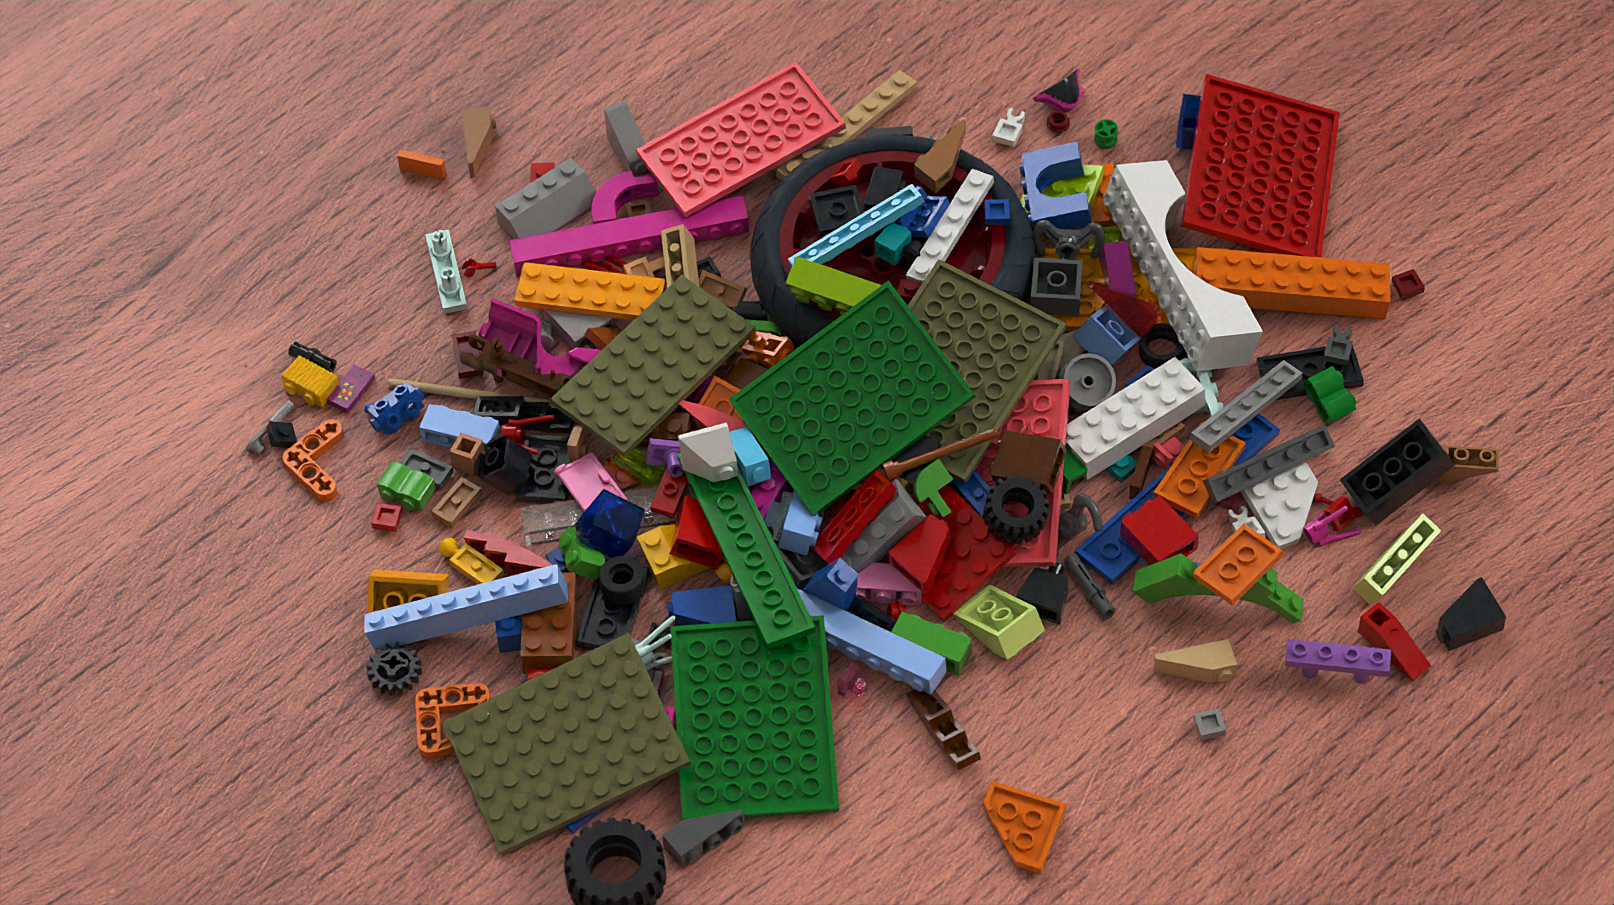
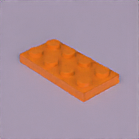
(1183, 482)

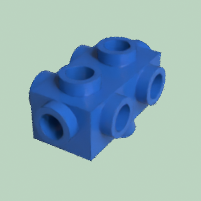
(395, 408)

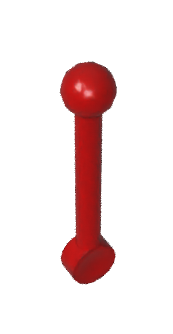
(1318, 498)

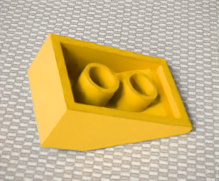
(665, 567)

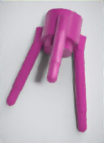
(1317, 529)

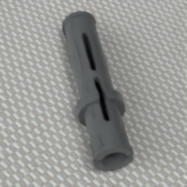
(1095, 594)

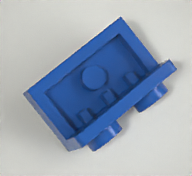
(926, 216)

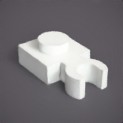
(1009, 130)
(1238, 520)

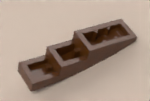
(944, 728)

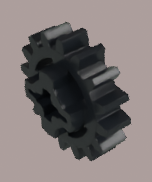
(394, 668)

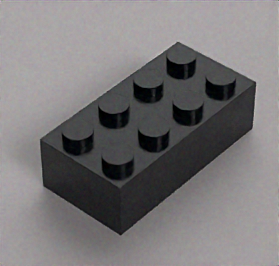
(1397, 472)

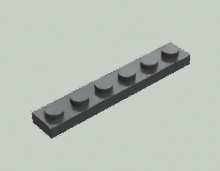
(1268, 463)

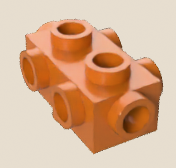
(767, 348)

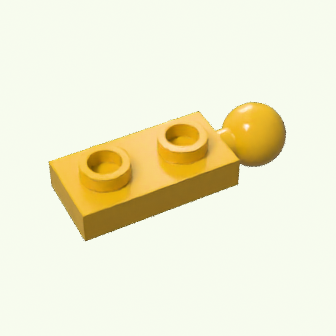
(470, 562)

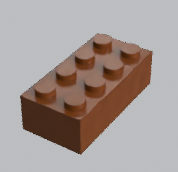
(550, 632)

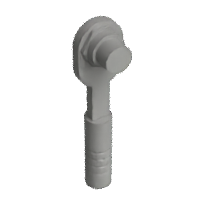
(255, 444)

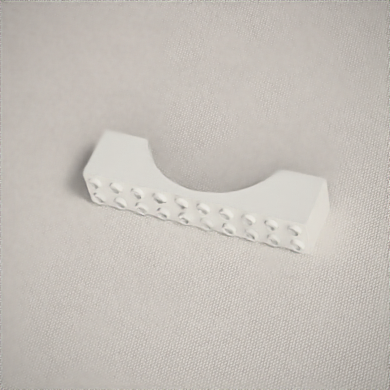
(1209, 322)

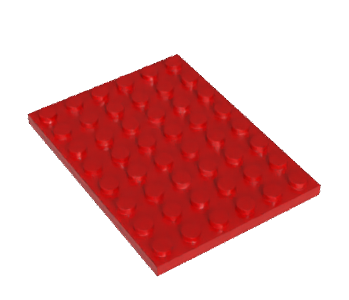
(1260, 169)

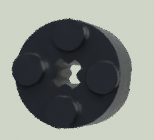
(504, 464)

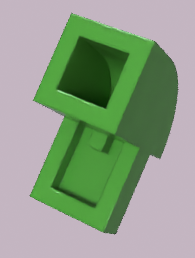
(927, 486)

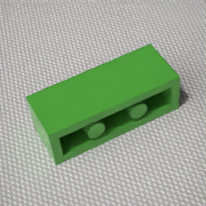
(935, 637)

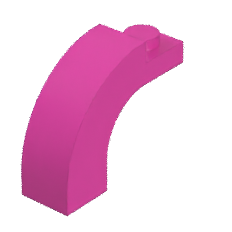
(619, 191)

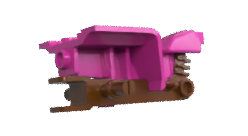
(515, 353)

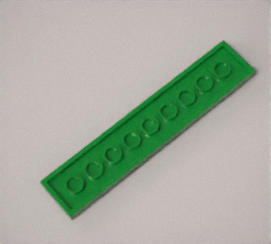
(752, 559)

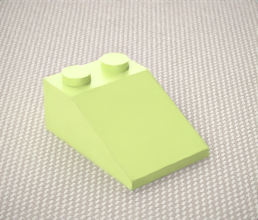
(1000, 621)

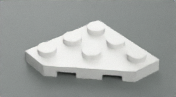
(1283, 503)

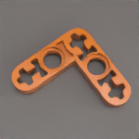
(307, 457)

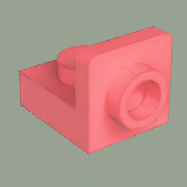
(1167, 453)

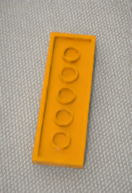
(586, 291)

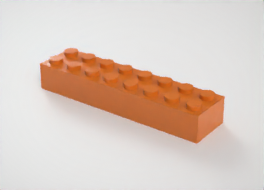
(1298, 282)

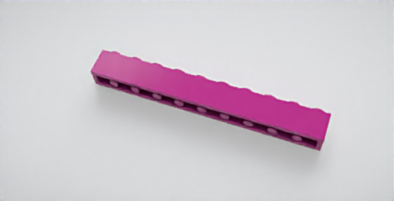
(628, 235)

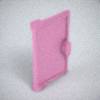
(586, 479)

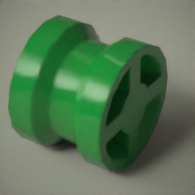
(1110, 130)

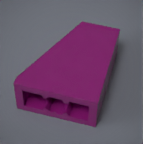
(1117, 266)

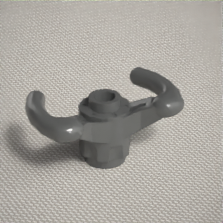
(1068, 241)
(1075, 521)

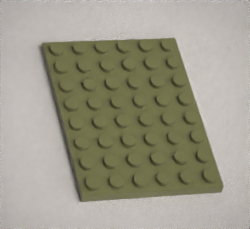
(991, 344)
(566, 744)

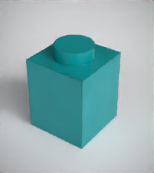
(891, 242)

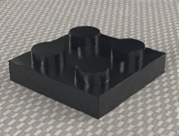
(835, 208)

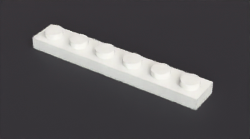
(951, 224)

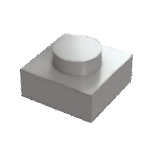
(1209, 724)

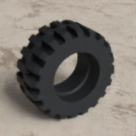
(612, 840)

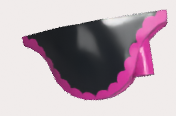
(1062, 95)

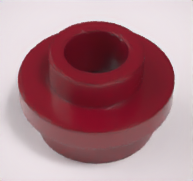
(1058, 122)

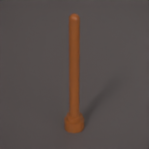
(895, 469)

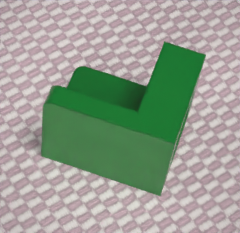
(1072, 470)

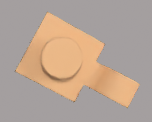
(643, 268)

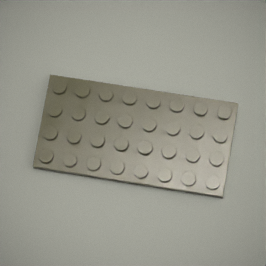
(652, 365)

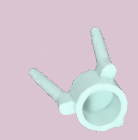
(645, 650)

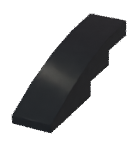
(516, 408)

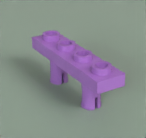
(664, 453)
(1338, 658)

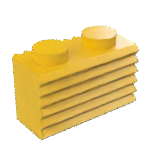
(309, 381)

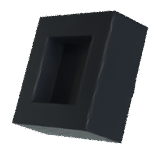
(281, 434)

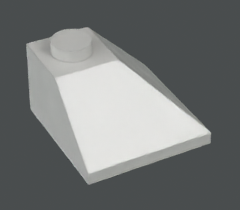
(709, 453)

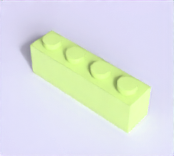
(1396, 559)

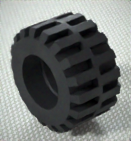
(1020, 491)

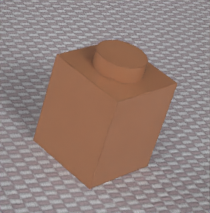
(465, 453)

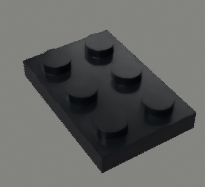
(543, 484)

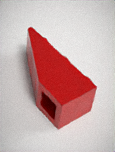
(1386, 632)

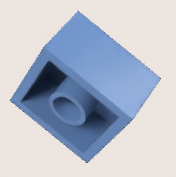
(1106, 335)

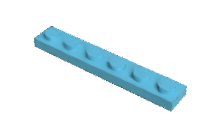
(861, 226)

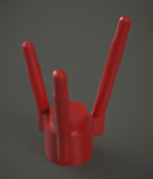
(516, 433)

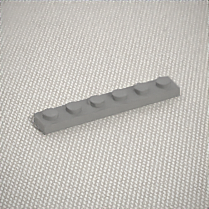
(1246, 406)

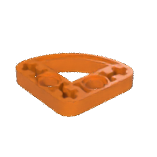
(432, 711)

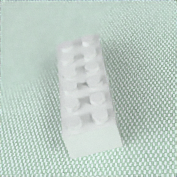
(1134, 416)

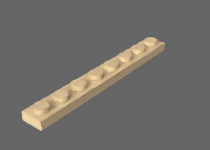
(859, 117)

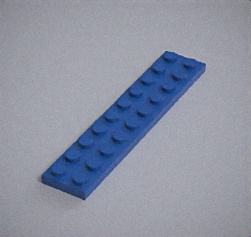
(1108, 551)

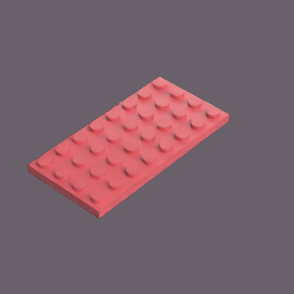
(740, 139)
(1045, 414)

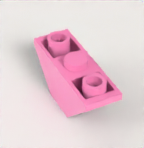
(886, 585)

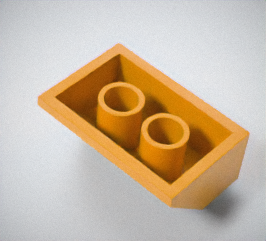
(396, 588)

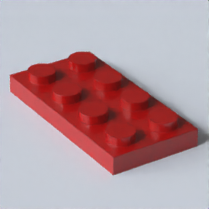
(854, 516)

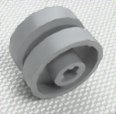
(1096, 373)

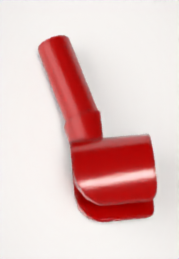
(471, 266)

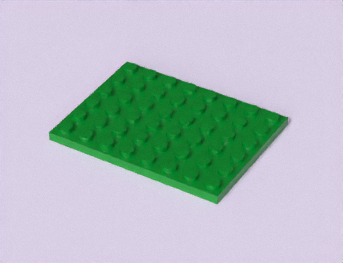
(852, 398)
(753, 721)

